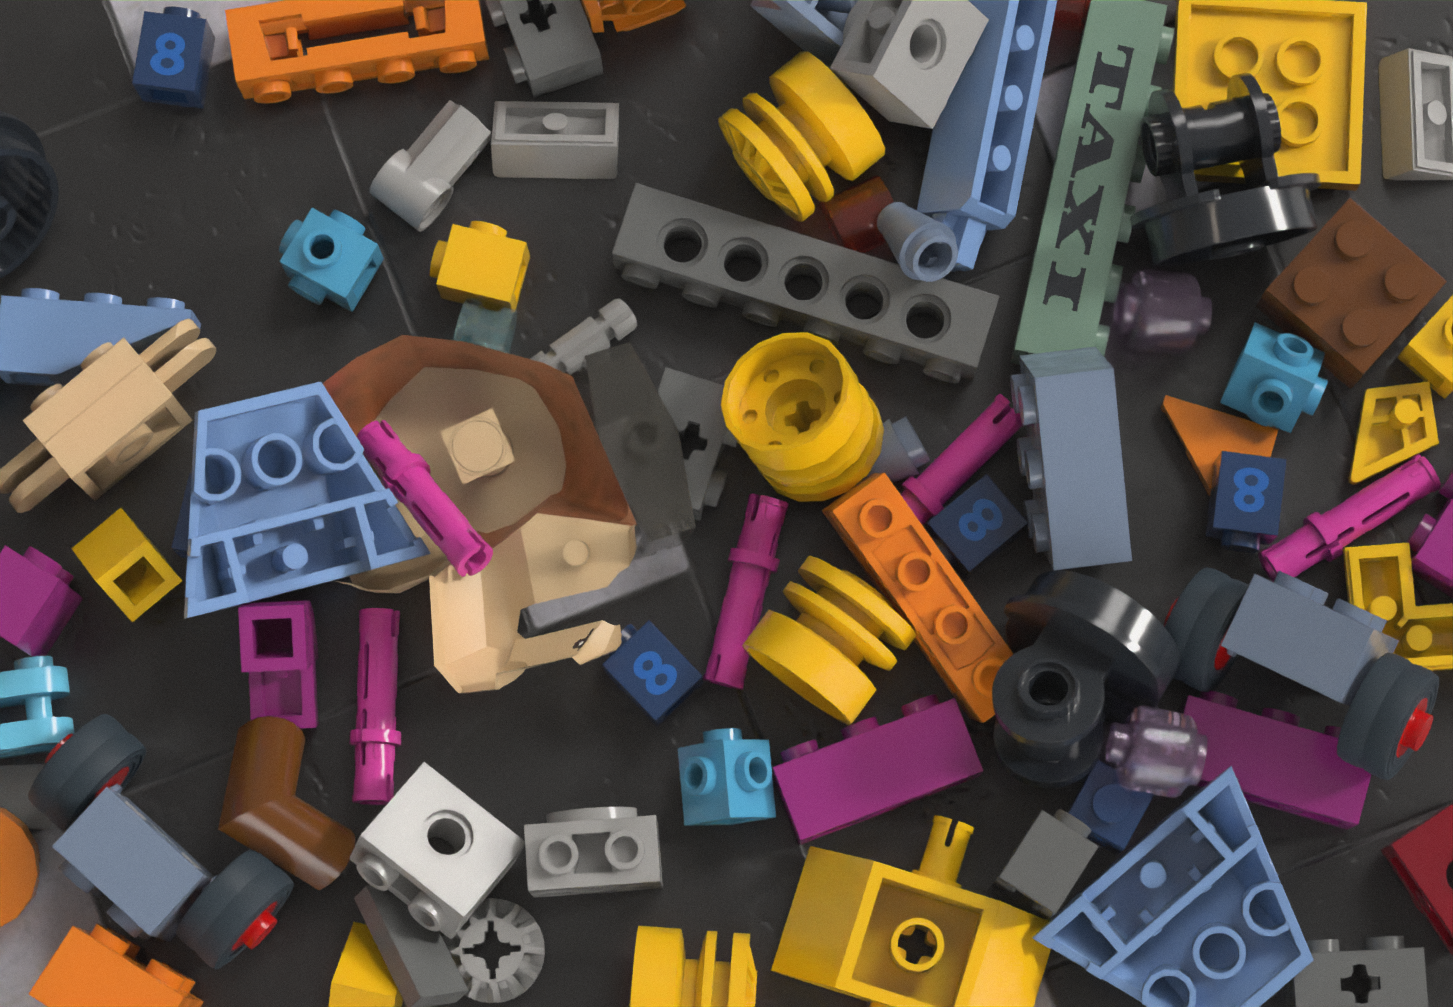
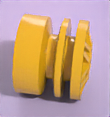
(811, 128)
(802, 416)
(830, 639)
(670, 980)

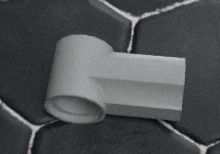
(421, 179)

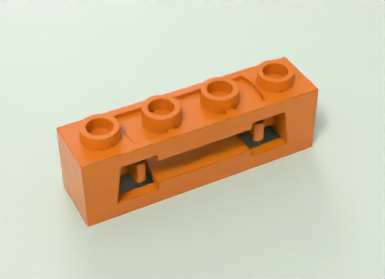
(271, 58)
(922, 589)

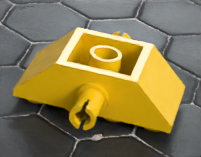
(855, 909)

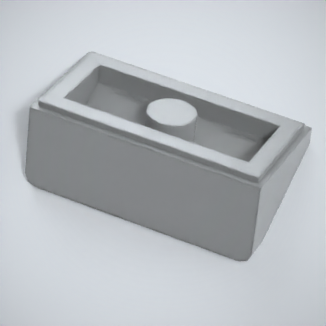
(1416, 115)
(555, 140)

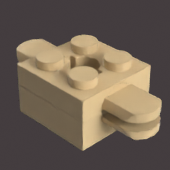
(106, 417)

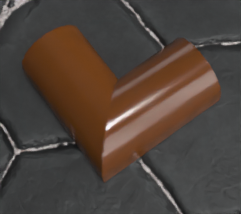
(268, 816)

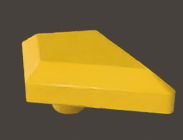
(1392, 428)

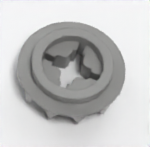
(515, 970)

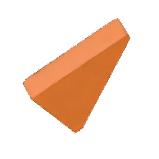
(1210, 432)

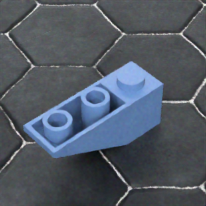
(50, 337)

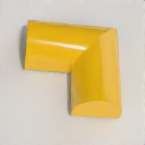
(1382, 584)

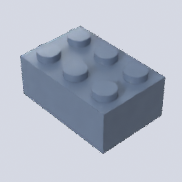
(1072, 458)

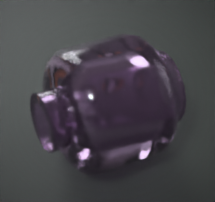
(1161, 311)
(1157, 751)

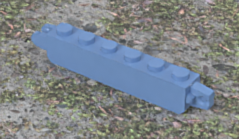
(987, 126)

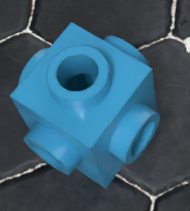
(344, 273)
(1275, 378)
(726, 779)

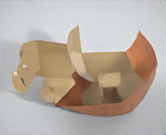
(525, 473)

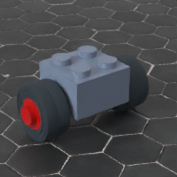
(1317, 646)
(136, 864)

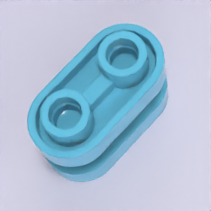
(35, 685)

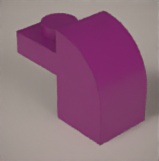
(281, 659)

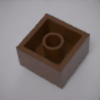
(1351, 292)

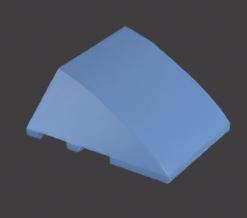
(284, 502)
(1188, 911)

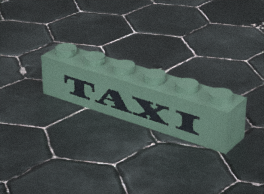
(1091, 178)

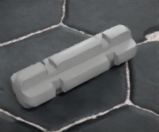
(589, 337)

